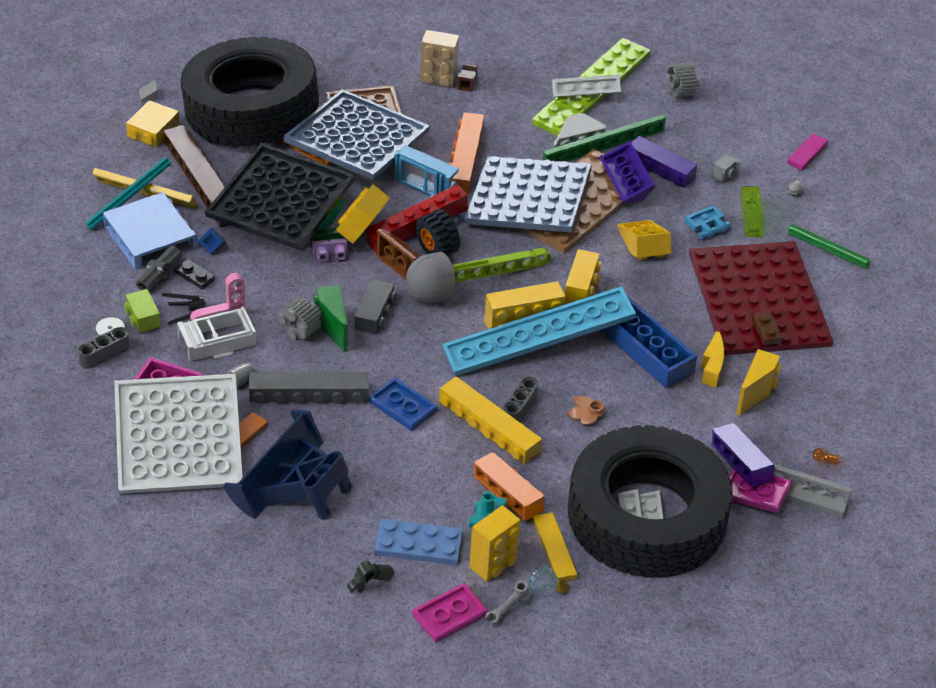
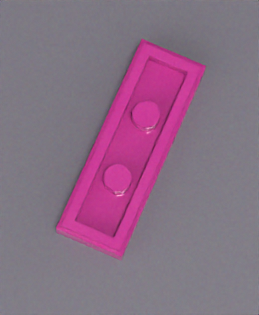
(807, 151)

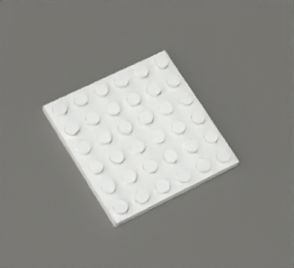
(177, 433)

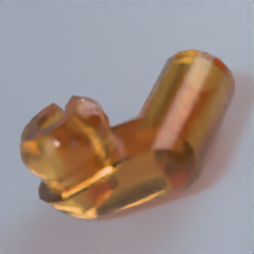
(822, 455)

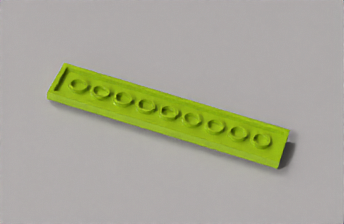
(617, 61)

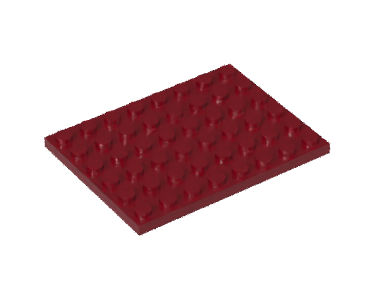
(760, 280)

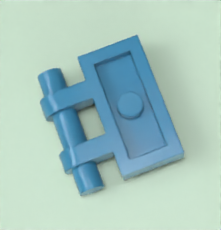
(707, 217)

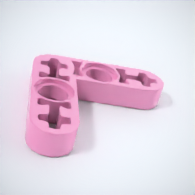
(231, 304)

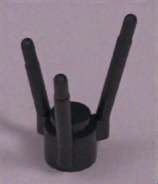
(194, 302)

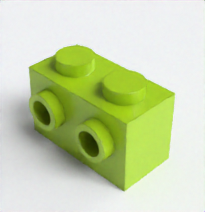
(142, 311)

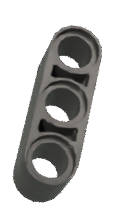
(103, 347)
(522, 398)

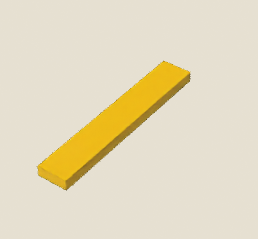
(149, 189)

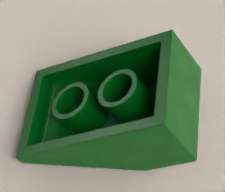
(332, 315)

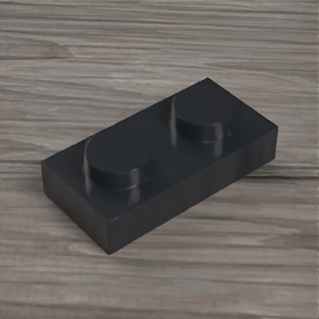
(194, 274)

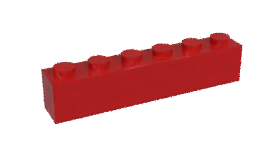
(403, 224)

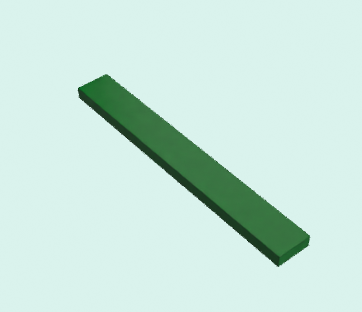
(606, 140)

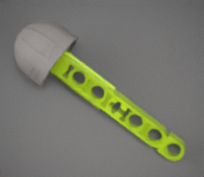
(434, 278)

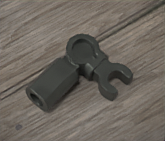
(367, 572)

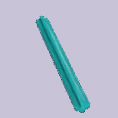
(129, 192)

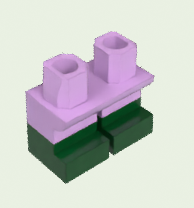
(328, 244)

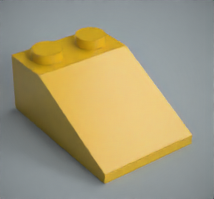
(645, 239)
(759, 380)

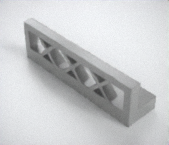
(810, 496)

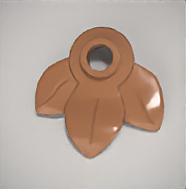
(586, 410)

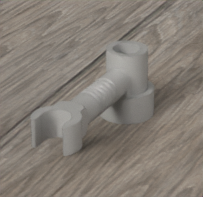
(521, 594)

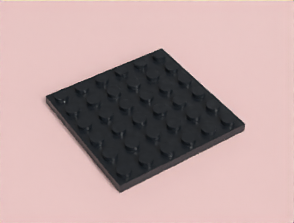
(280, 196)

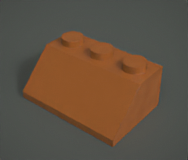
(395, 252)

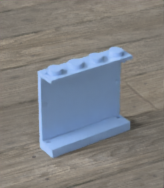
(147, 227)

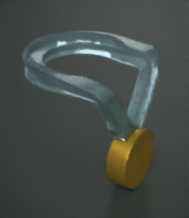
(560, 585)

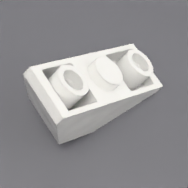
(578, 128)

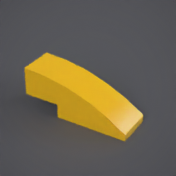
(713, 361)

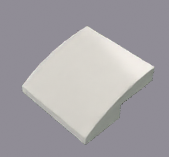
(643, 505)

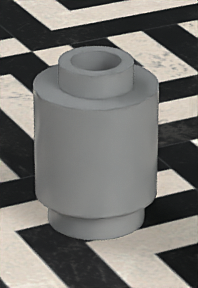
(242, 373)

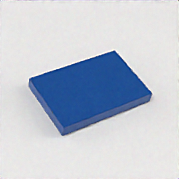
(402, 404)

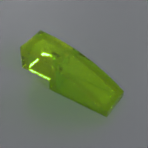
(751, 211)

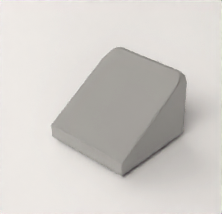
(149, 92)

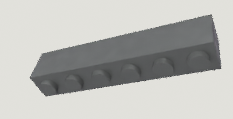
(308, 387)

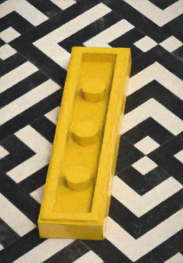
(554, 546)

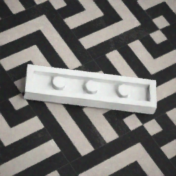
(586, 85)

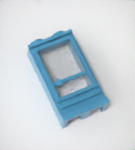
(423, 171)

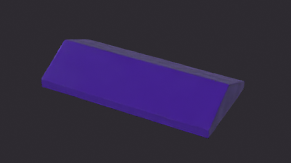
(627, 173)

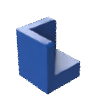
(211, 240)

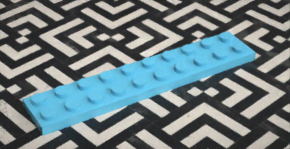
(538, 331)

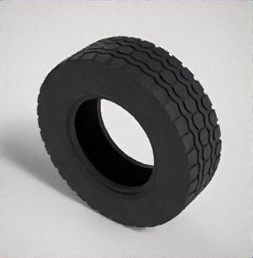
(247, 63)
(640, 543)

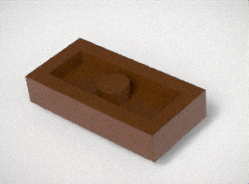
(767, 328)

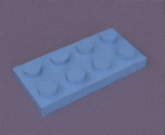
(418, 541)

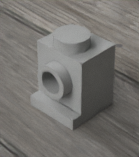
(725, 168)

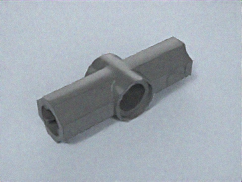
(159, 268)

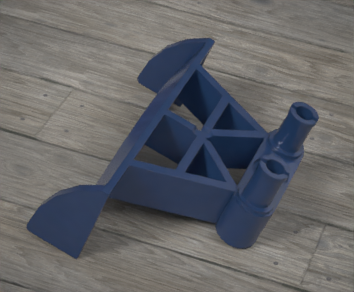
(292, 471)

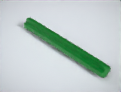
(829, 246)

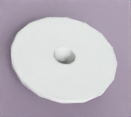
(108, 324)

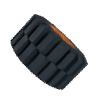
(438, 233)

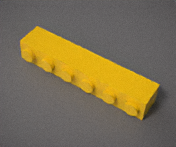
(490, 420)

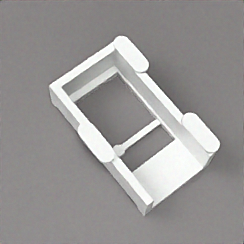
(217, 346)

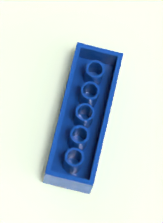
(653, 347)

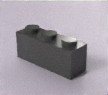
(375, 306)

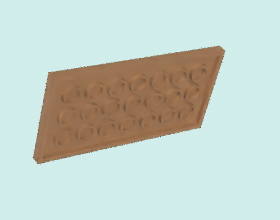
(598, 203)

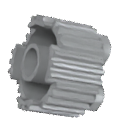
(682, 79)
(300, 318)

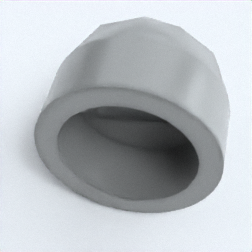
(795, 188)

